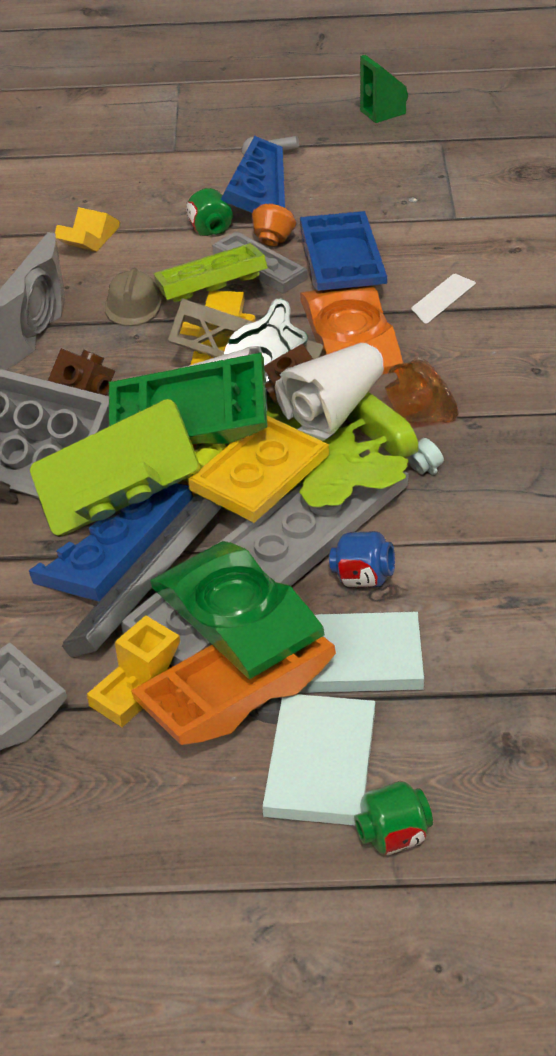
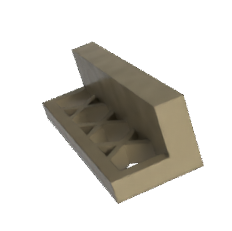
(219, 323)

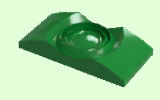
(215, 399)
(239, 607)

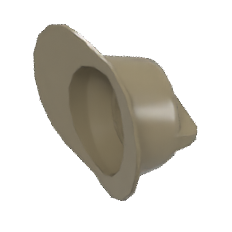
(132, 298)

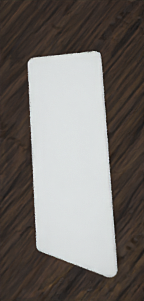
(442, 297)

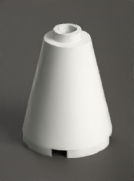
(328, 388)

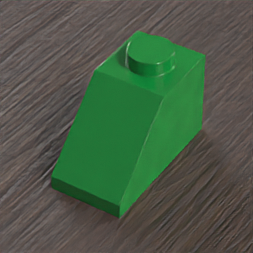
(380, 92)

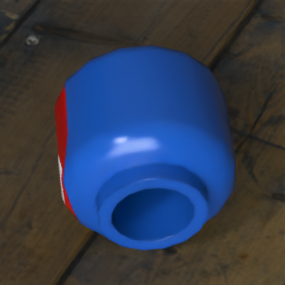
(362, 559)

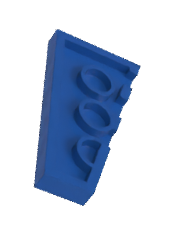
(258, 177)
(112, 547)

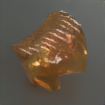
(421, 393)

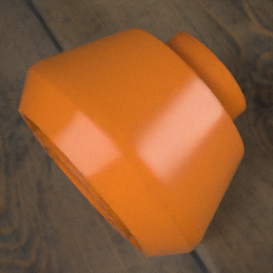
(272, 224)

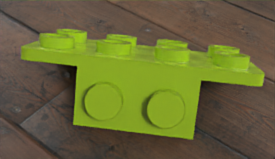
(114, 468)

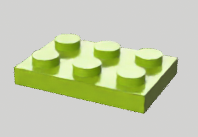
(210, 272)

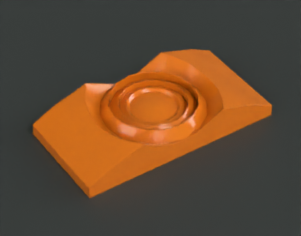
(348, 318)
(212, 697)

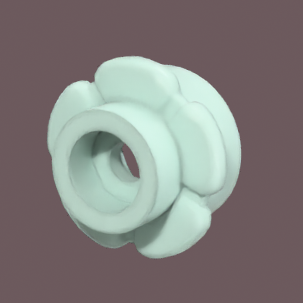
(426, 458)

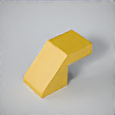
(89, 230)
(141, 655)

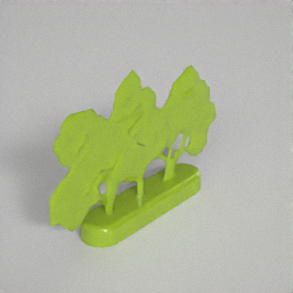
(344, 468)

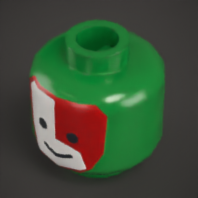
(207, 210)
(393, 818)

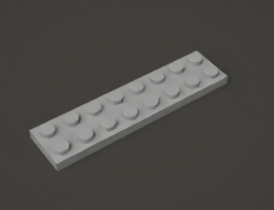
(285, 546)

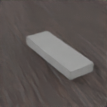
(281, 272)

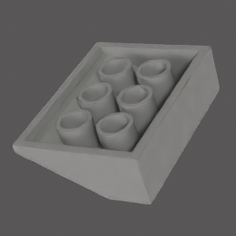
(41, 420)

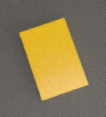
(259, 469)

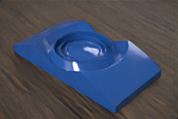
(341, 251)

